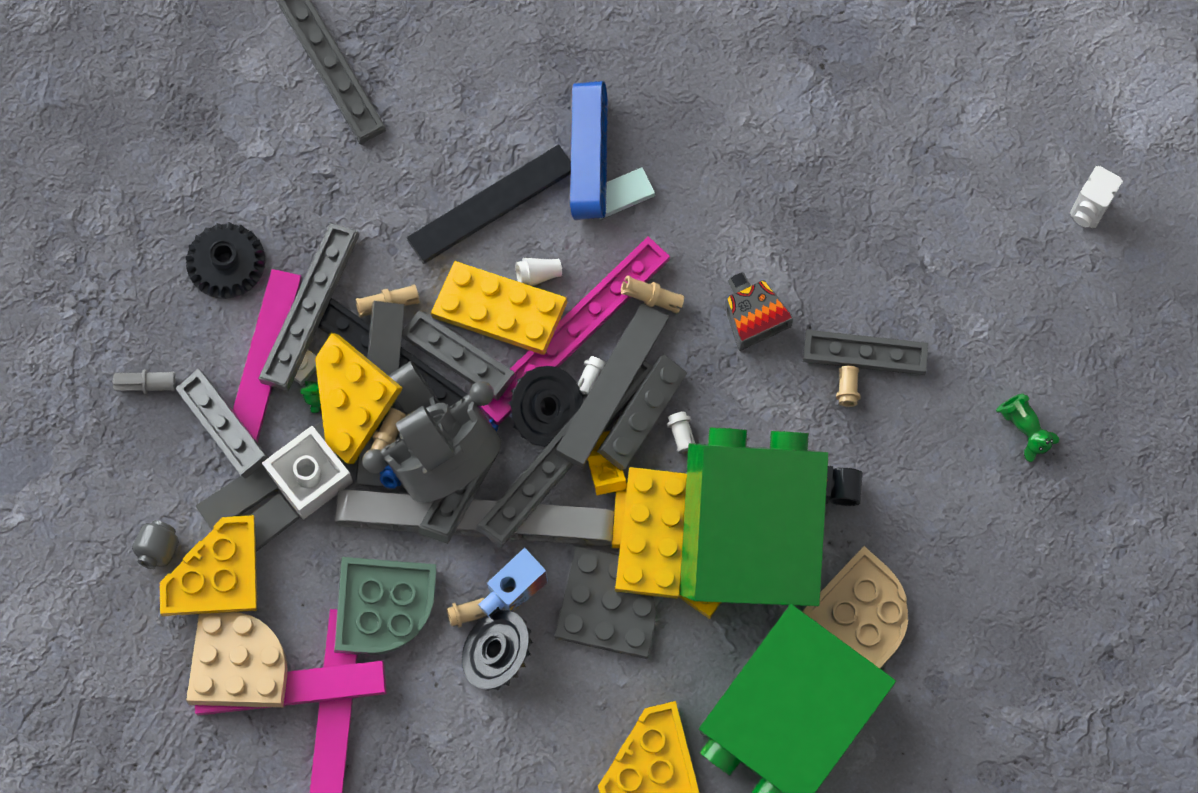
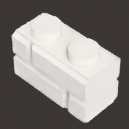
(1095, 197)

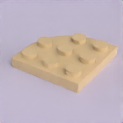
(864, 608)
(236, 663)

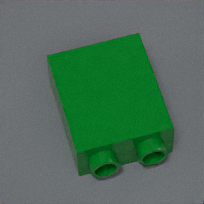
(754, 520)
(794, 707)

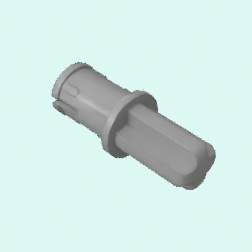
(144, 381)

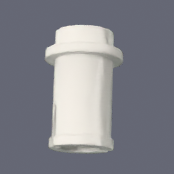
(590, 374)
(681, 430)

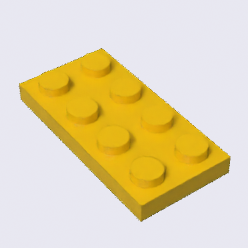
(499, 307)
(652, 533)

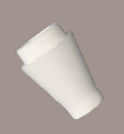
(535, 271)

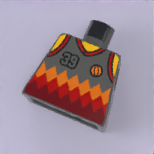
(754, 312)

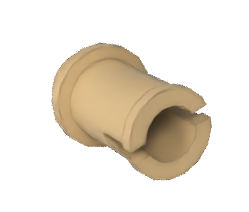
(848, 386)
(465, 612)

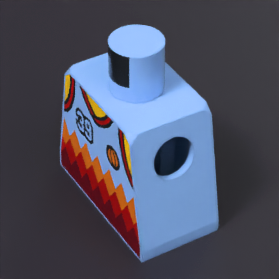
(523, 574)

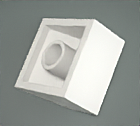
(307, 472)

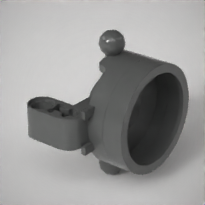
(438, 444)

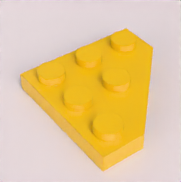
(352, 397)
(215, 573)
(653, 756)

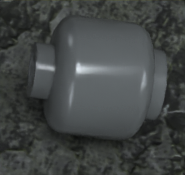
(155, 544)

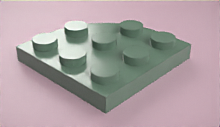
(382, 604)

